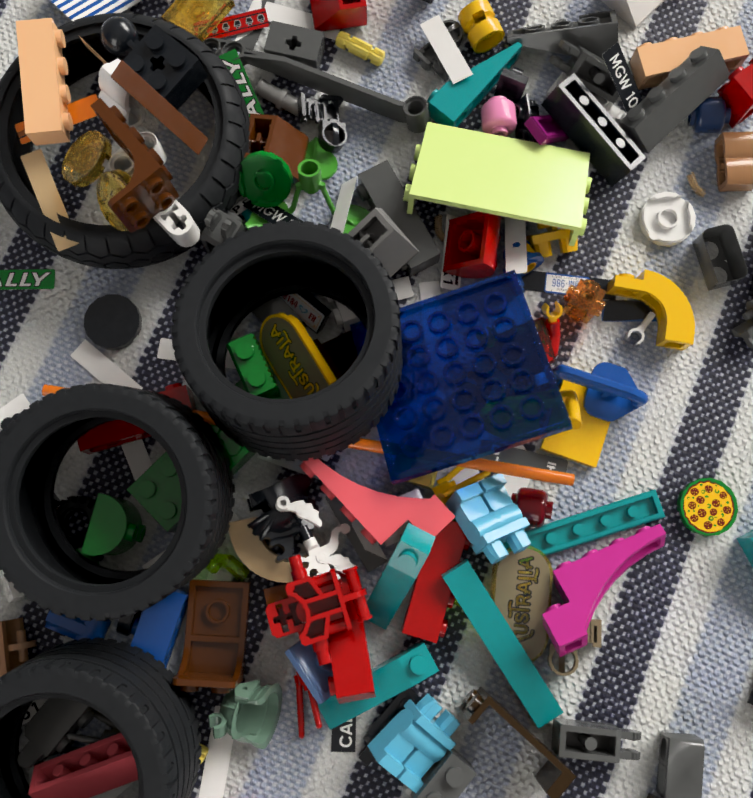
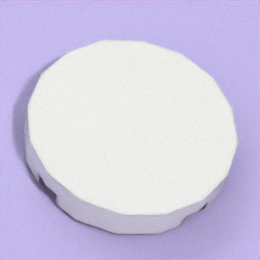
(667, 219)

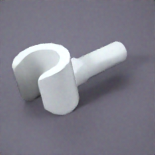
(641, 328)

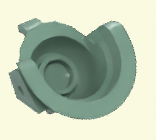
(249, 713)

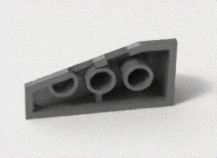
(592, 31)

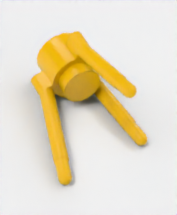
(445, 489)

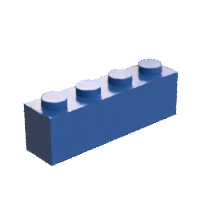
(160, 626)

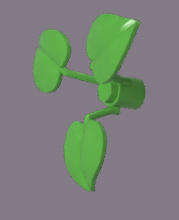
(316, 167)

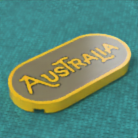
(294, 356)

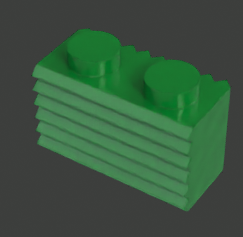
(252, 366)

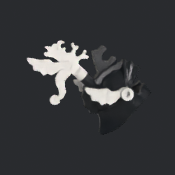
(291, 513)

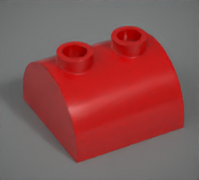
(472, 245)

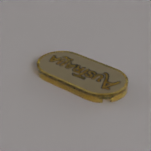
(523, 593)

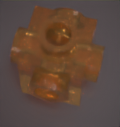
(576, 297)

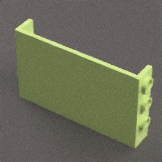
(501, 177)

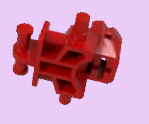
(317, 607)

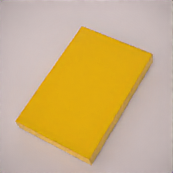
(581, 444)

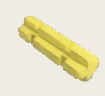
(360, 48)

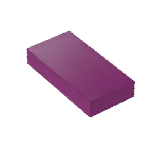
(545, 130)

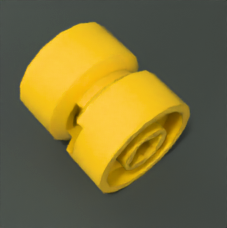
(481, 26)

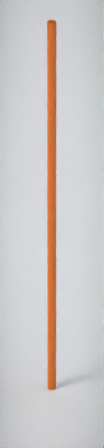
(477, 464)

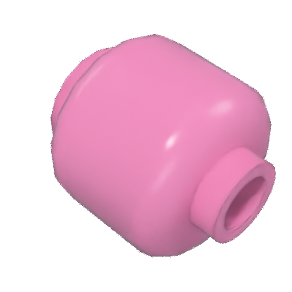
(498, 116)

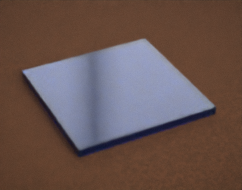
(467, 380)

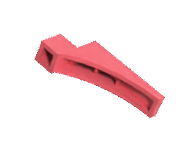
(378, 511)

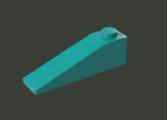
(456, 101)
(399, 574)
(389, 680)

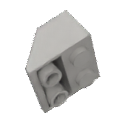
(384, 240)

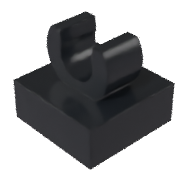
(511, 84)

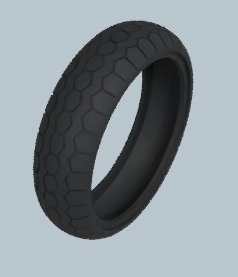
(103, 244)

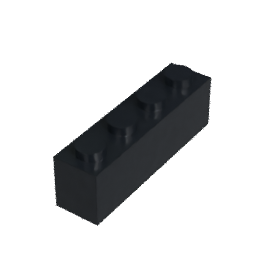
(593, 129)

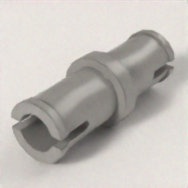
(277, 96)

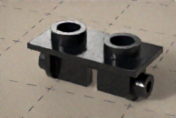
(524, 110)

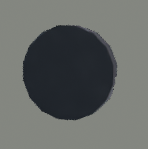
(112, 322)

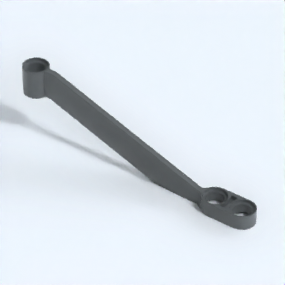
(412, 111)

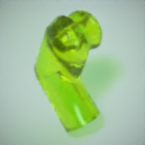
(229, 563)

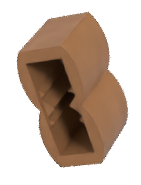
(734, 161)

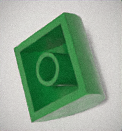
(113, 527)

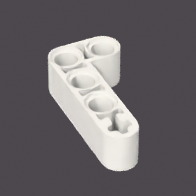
(176, 212)

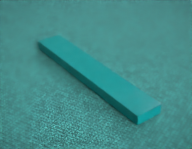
(596, 523)
(502, 643)

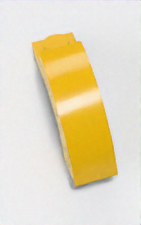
(667, 302)

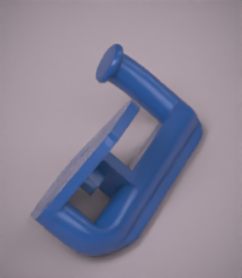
(609, 390)

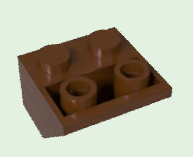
(277, 136)

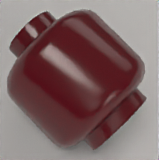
(533, 505)

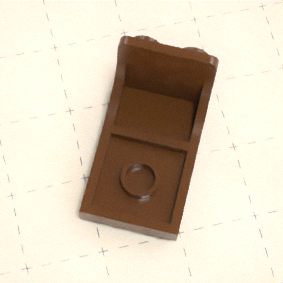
(150, 184)
(214, 636)

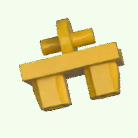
(541, 241)

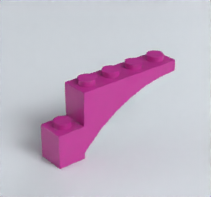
(587, 581)

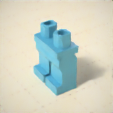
(490, 518)
(414, 741)

